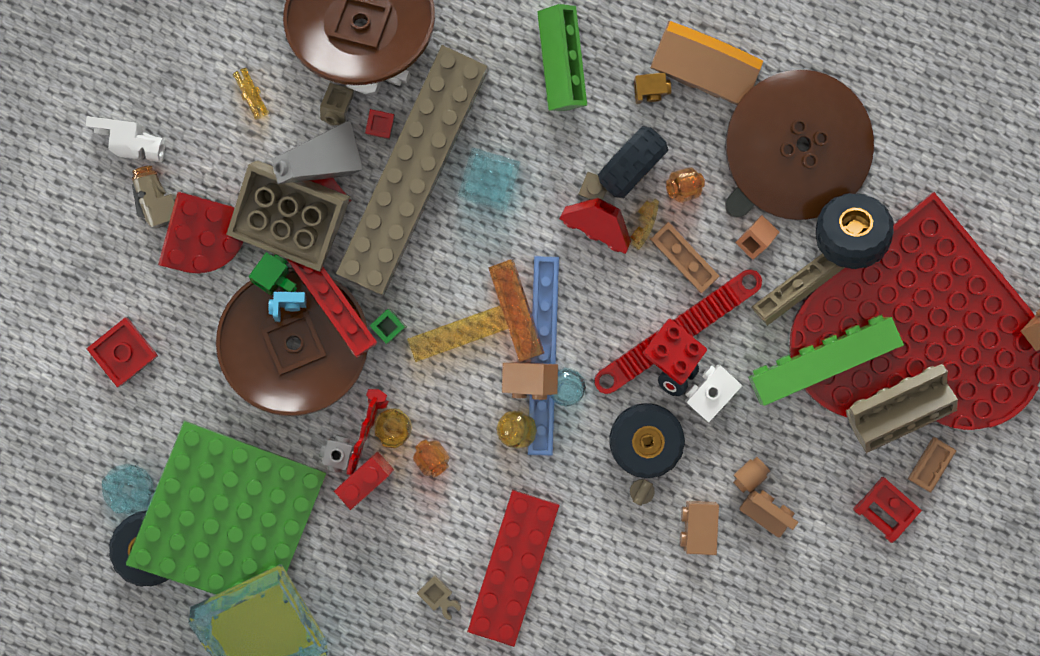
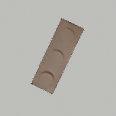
(684, 257)

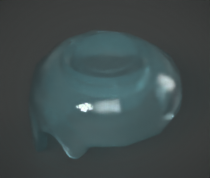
(570, 387)

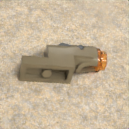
(150, 197)

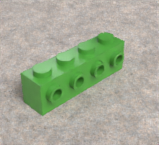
(558, 30)

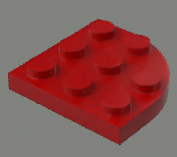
(198, 236)

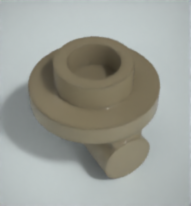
(642, 491)

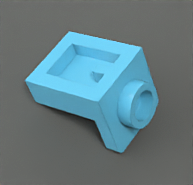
(289, 300)

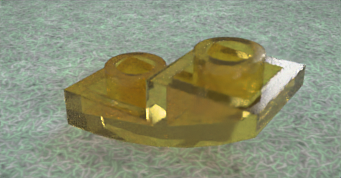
(648, 216)

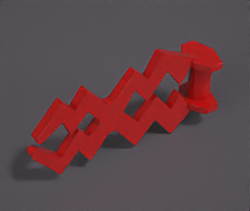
(376, 401)

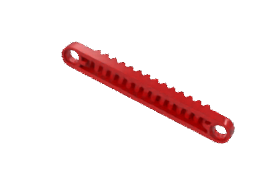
(692, 321)

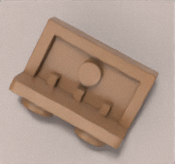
(764, 512)

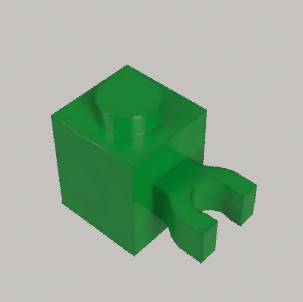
(271, 274)

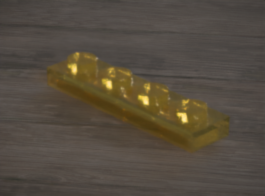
(457, 333)

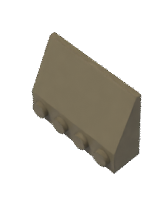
(287, 218)

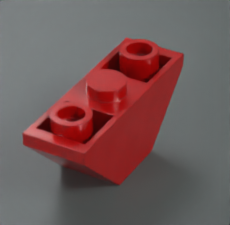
(599, 222)

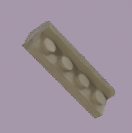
(902, 408)

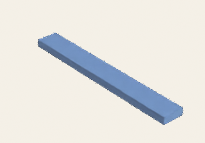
(545, 319)

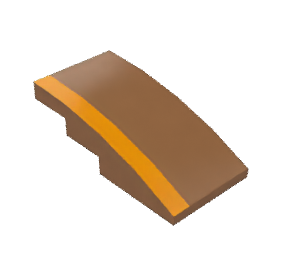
(705, 63)

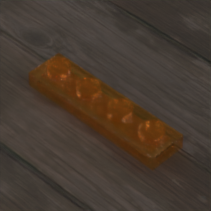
(516, 310)

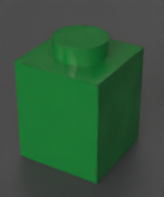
(388, 326)

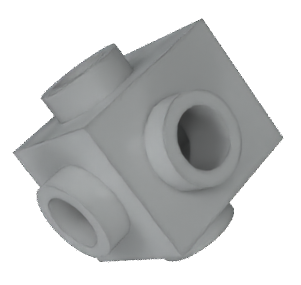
(340, 444)

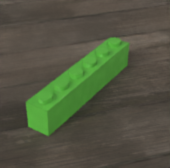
(825, 360)

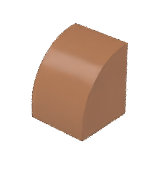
(757, 237)

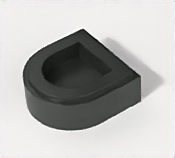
(738, 204)

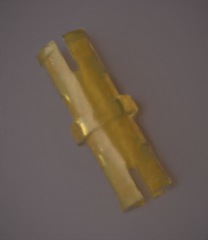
(250, 93)

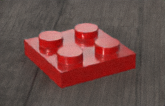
(122, 352)

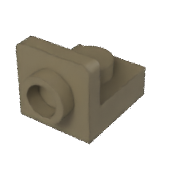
(336, 104)

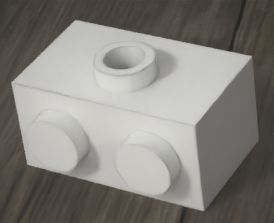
(712, 392)

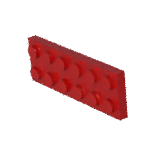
(513, 568)

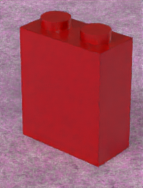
(364, 480)

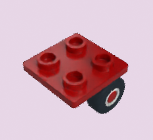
(676, 355)

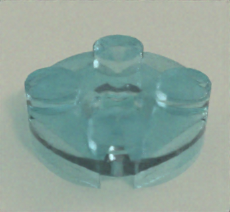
(132, 475)

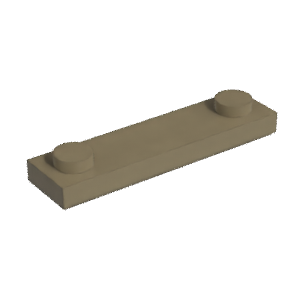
(795, 289)

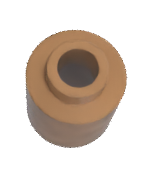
(751, 475)

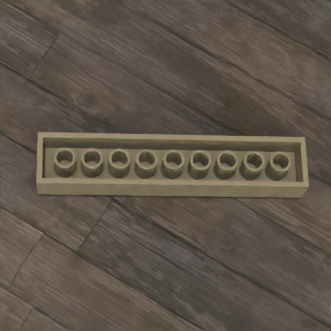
(412, 170)

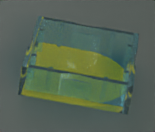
(258, 620)

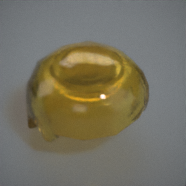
(396, 420)
(516, 429)

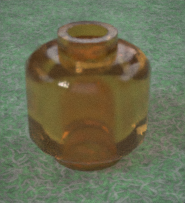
(685, 185)
(431, 458)

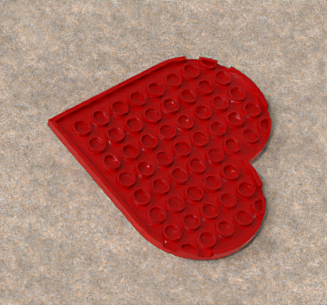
(948, 312)

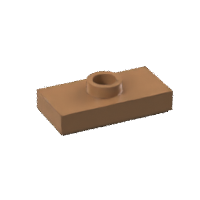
(932, 464)

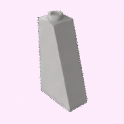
(322, 157)

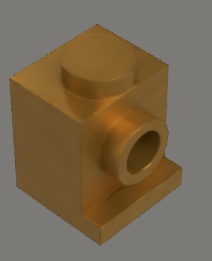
(651, 87)

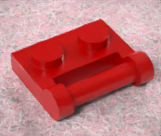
(893, 503)

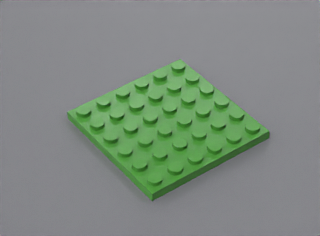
(223, 512)

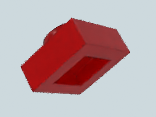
(380, 124)

